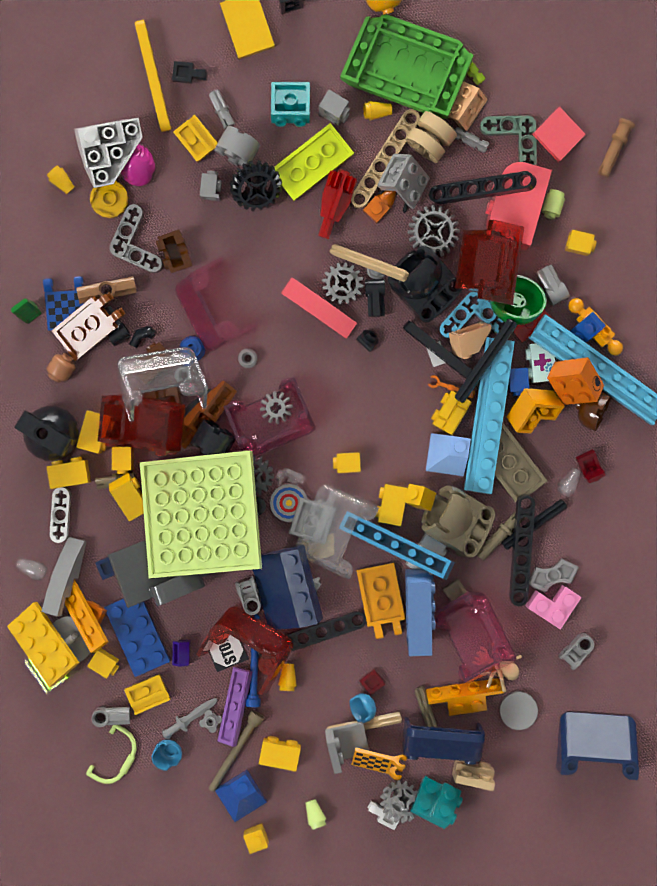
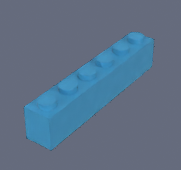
(403, 548)

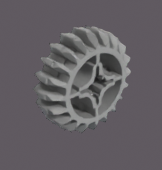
(428, 224)

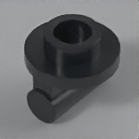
(368, 339)

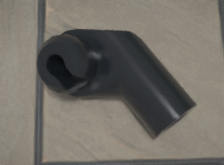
(140, 334)

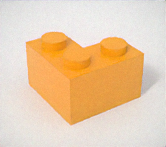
(532, 407)

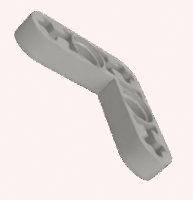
(128, 247)

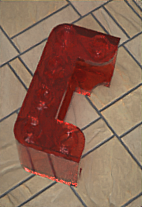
(155, 424)

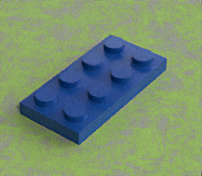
(137, 636)

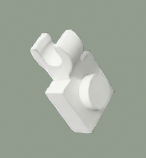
(382, 817)

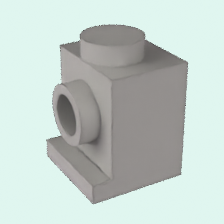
(210, 186)

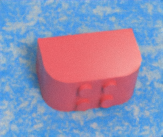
(521, 207)

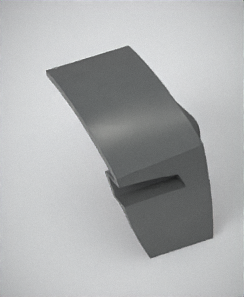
(134, 582)

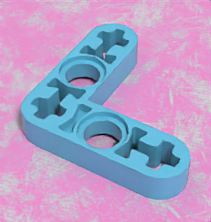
(476, 309)

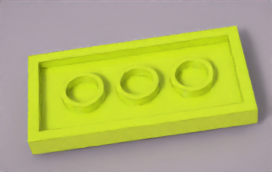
(313, 161)

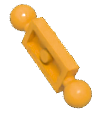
(605, 335)

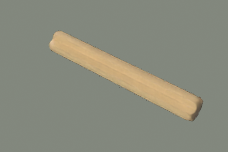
(378, 721)

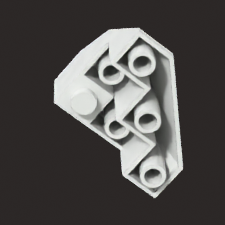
(107, 148)

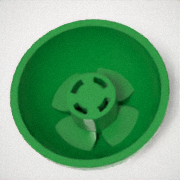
(527, 304)

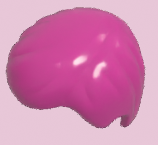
(139, 167)

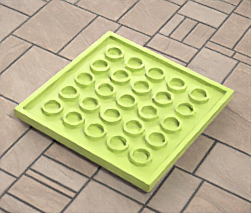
(200, 514)

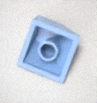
(447, 454)

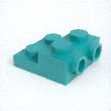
(290, 103)
(437, 802)

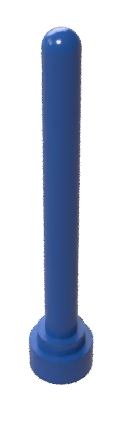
(253, 698)

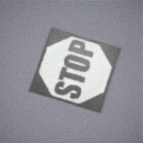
(227, 654)

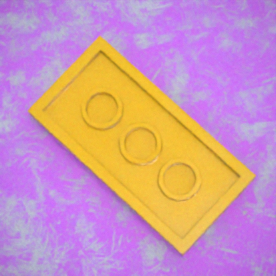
(43, 644)

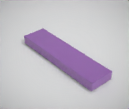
(234, 706)

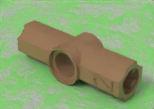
(119, 288)

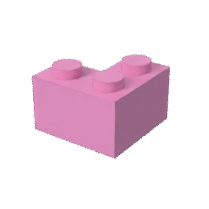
(555, 610)

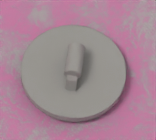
(72, 637)

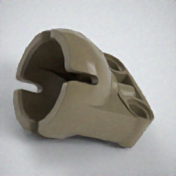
(458, 521)

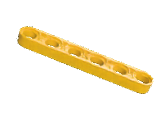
(152, 75)

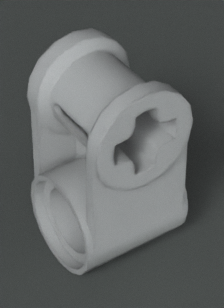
(249, 594)
(576, 652)

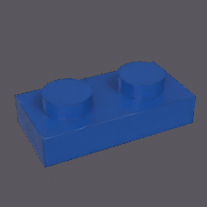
(588, 327)

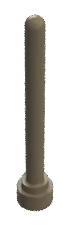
(254, 720)

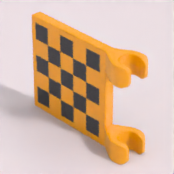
(378, 762)

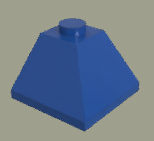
(240, 795)

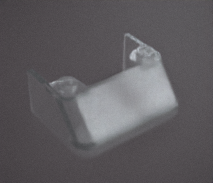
(160, 371)

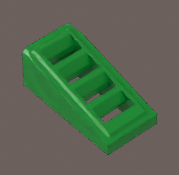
(26, 310)

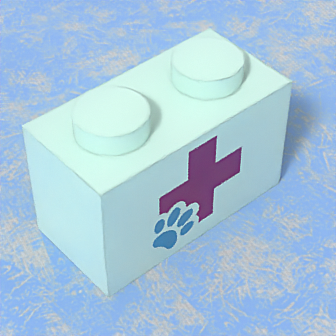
(540, 363)

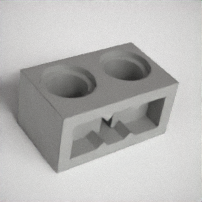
(334, 108)

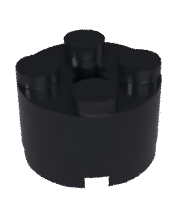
(212, 438)

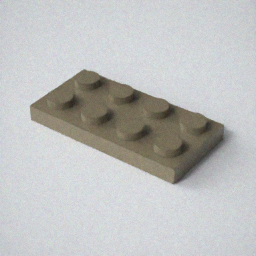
(515, 468)

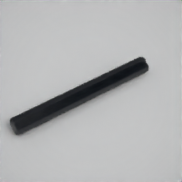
(485, 360)

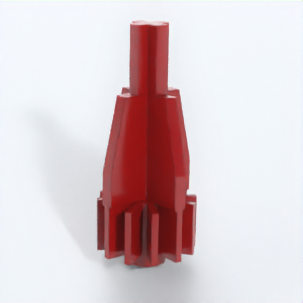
(335, 199)

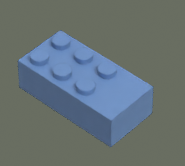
(419, 611)

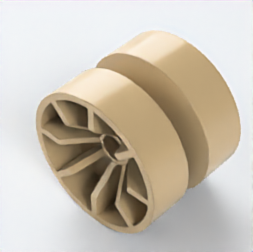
(432, 135)

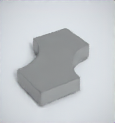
(545, 577)

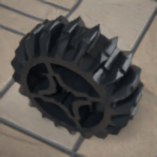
(255, 175)

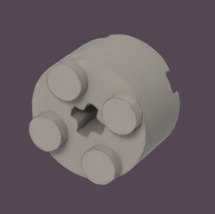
(237, 146)

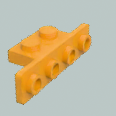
(464, 697)

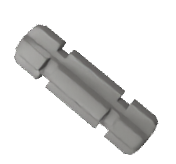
(471, 140)

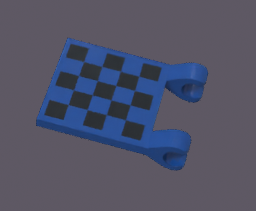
(61, 303)

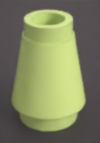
(314, 814)

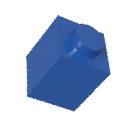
(518, 380)

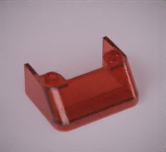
(256, 634)

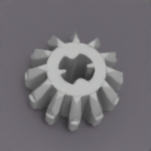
(271, 403)

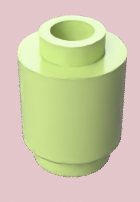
(553, 204)

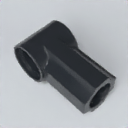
(375, 297)
(119, 334)

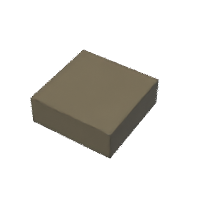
(454, 590)

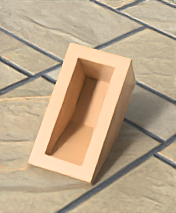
(469, 339)

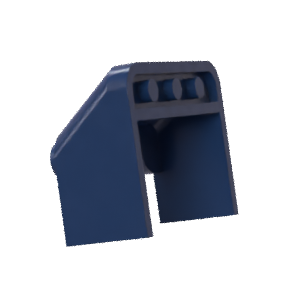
(443, 743)

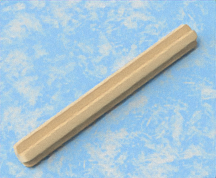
(369, 262)

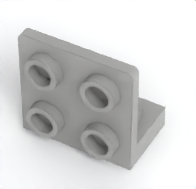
(405, 177)
(343, 741)

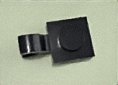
(184, 73)

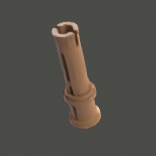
(619, 139)

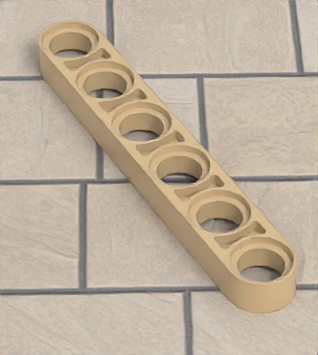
(382, 157)

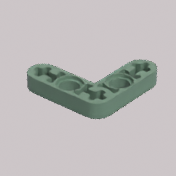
(518, 129)

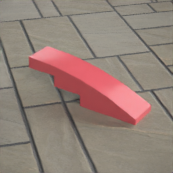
(318, 308)

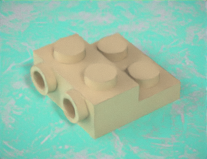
(475, 775)

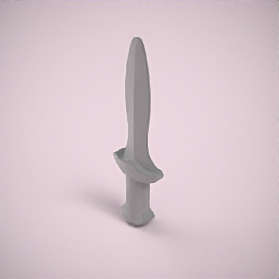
(183, 722)

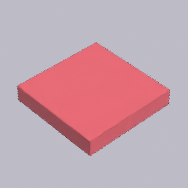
(558, 134)

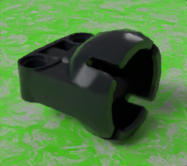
(426, 284)
(61, 432)

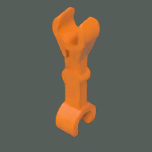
(449, 387)

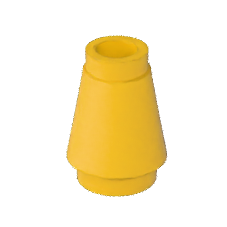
(376, 110)
(60, 179)
(287, 678)

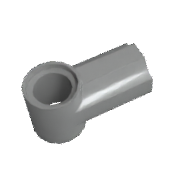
(554, 289)
(113, 715)

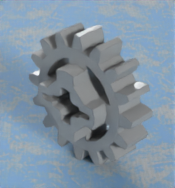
(335, 288)
(400, 802)

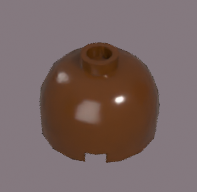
(591, 413)

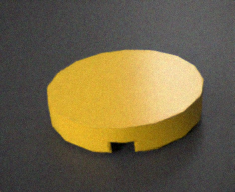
(109, 200)

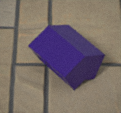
(181, 653)

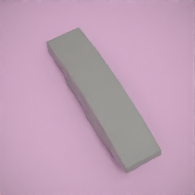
(62, 578)

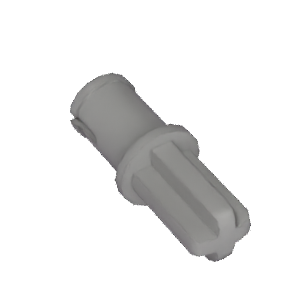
(221, 109)

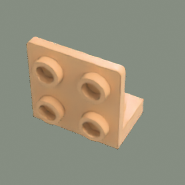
(467, 105)

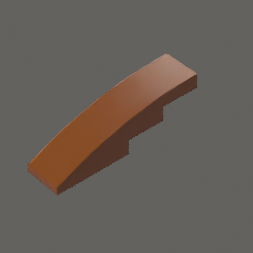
(216, 399)

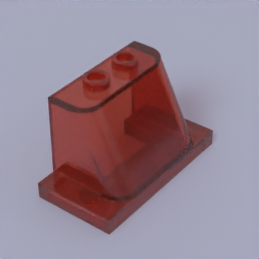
(491, 261)

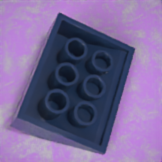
(288, 589)

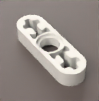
(64, 529)

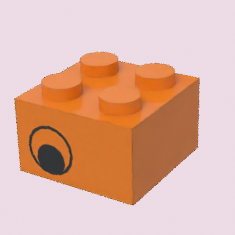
(575, 381)

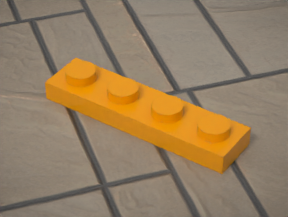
(85, 619)

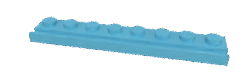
(616, 381)
(488, 421)

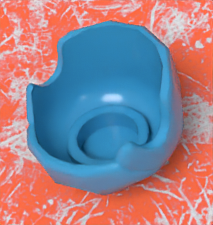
(363, 707)
(166, 754)

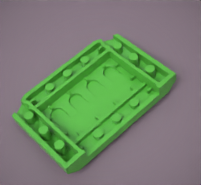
(407, 65)

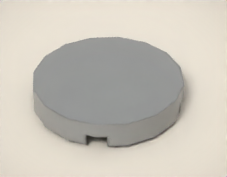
(518, 710)

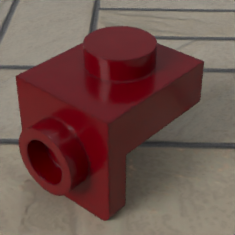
(590, 466)

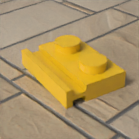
(196, 138)
(147, 694)

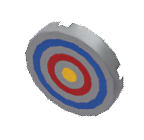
(285, 501)

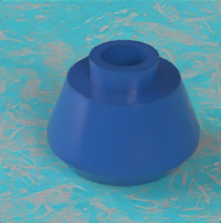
(198, 347)

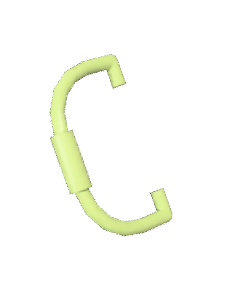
(127, 764)

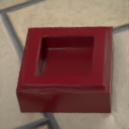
(372, 682)

